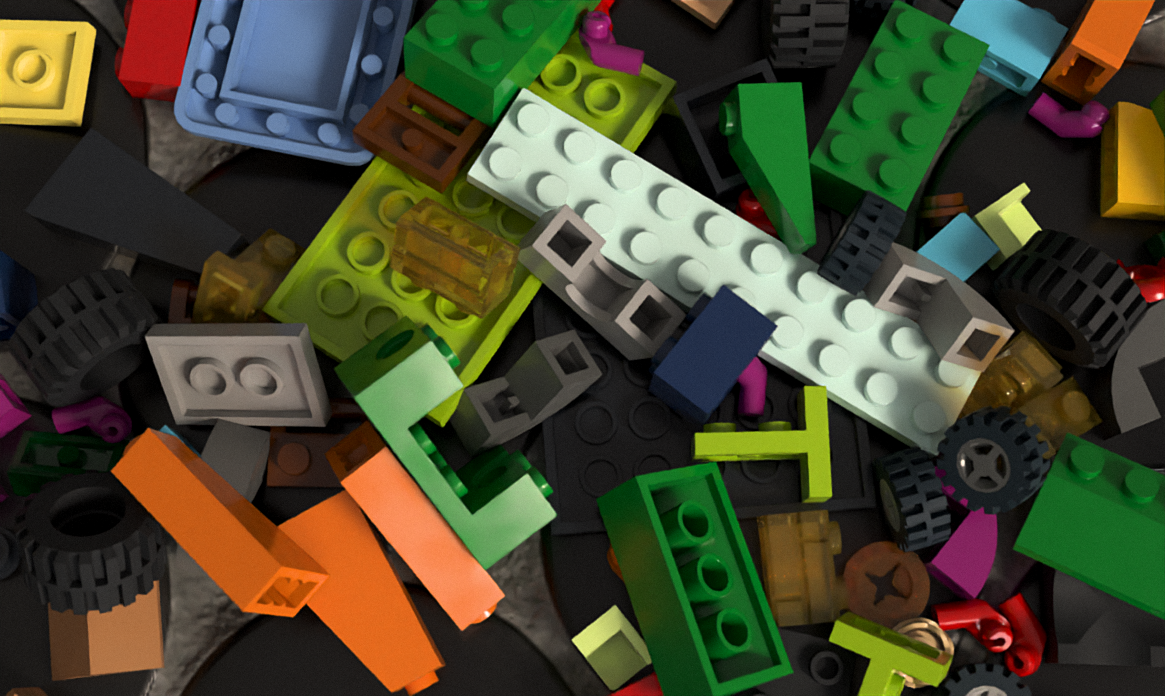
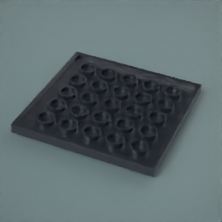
(626, 431)

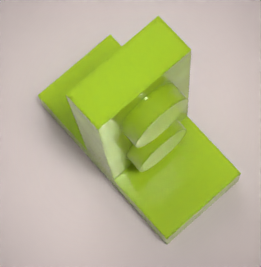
(778, 442)
(888, 655)

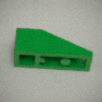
(771, 151)

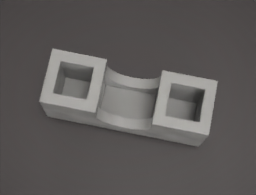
(623, 310)

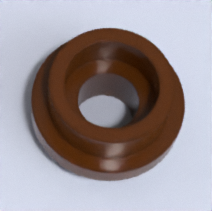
(942, 209)

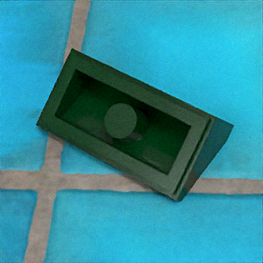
(50, 455)

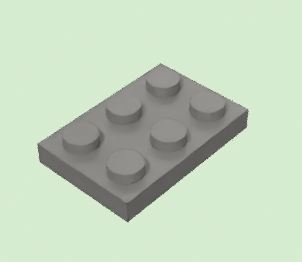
(240, 374)

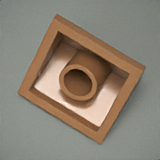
(107, 642)

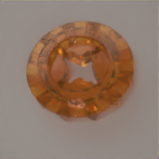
(909, 579)

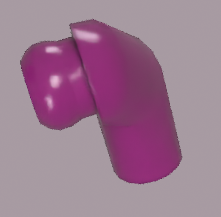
(603, 48)
(1068, 123)
(752, 390)
(96, 413)

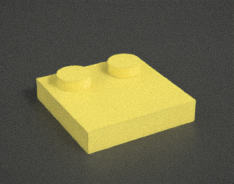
(44, 71)

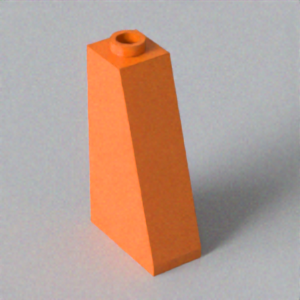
(1095, 47)
(219, 526)
(414, 526)
(365, 595)

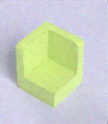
(1007, 225)
(613, 648)

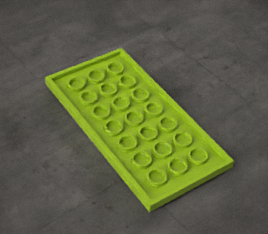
(345, 274)

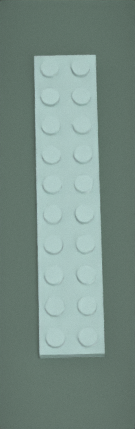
(692, 246)

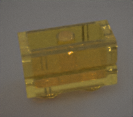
(454, 257)
(800, 567)

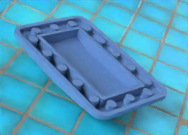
(291, 72)

